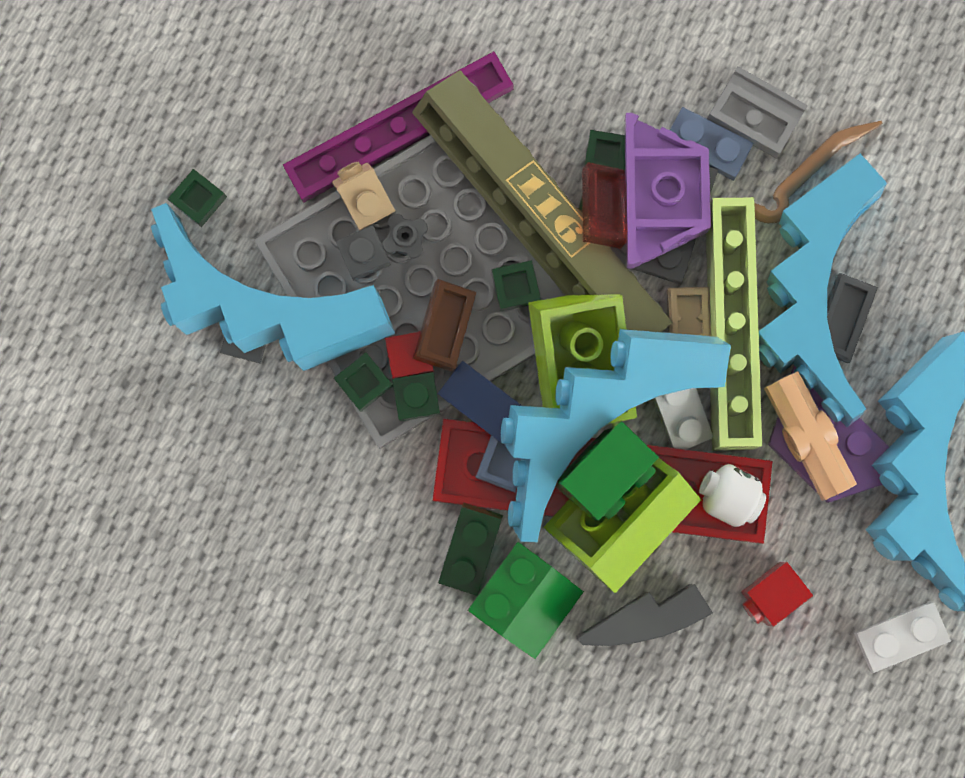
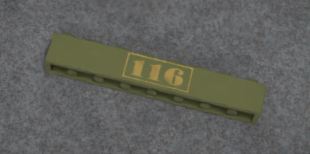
(529, 199)

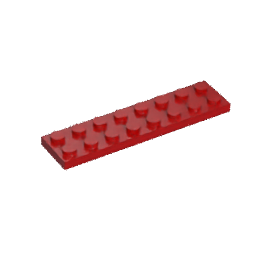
(466, 442)

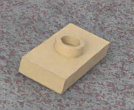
(689, 310)

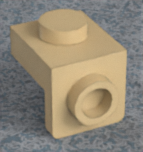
(363, 194)

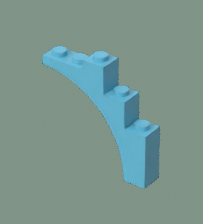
(800, 283)
(309, 328)
(589, 399)
(914, 468)

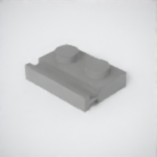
(757, 112)

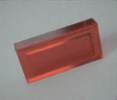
(604, 205)

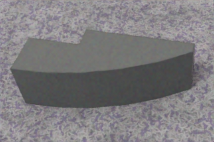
(646, 620)

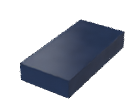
(477, 399)

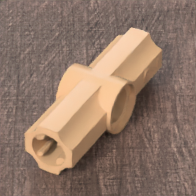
(810, 436)

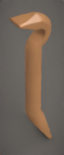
(809, 168)

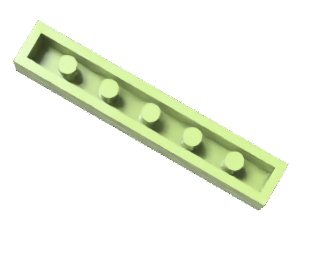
(734, 319)

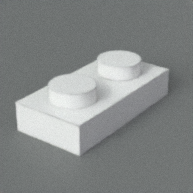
(683, 418)
(902, 637)

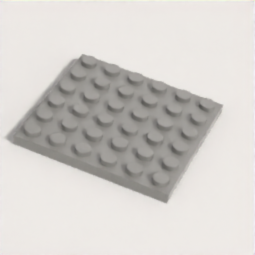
(460, 248)

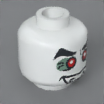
(732, 495)

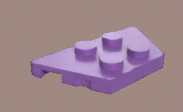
(663, 191)
(857, 444)

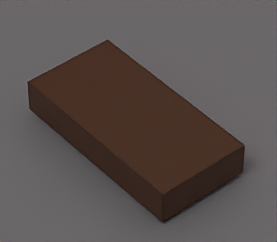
(444, 325)

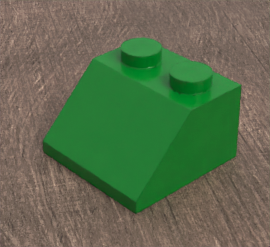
(607, 471)
(525, 600)

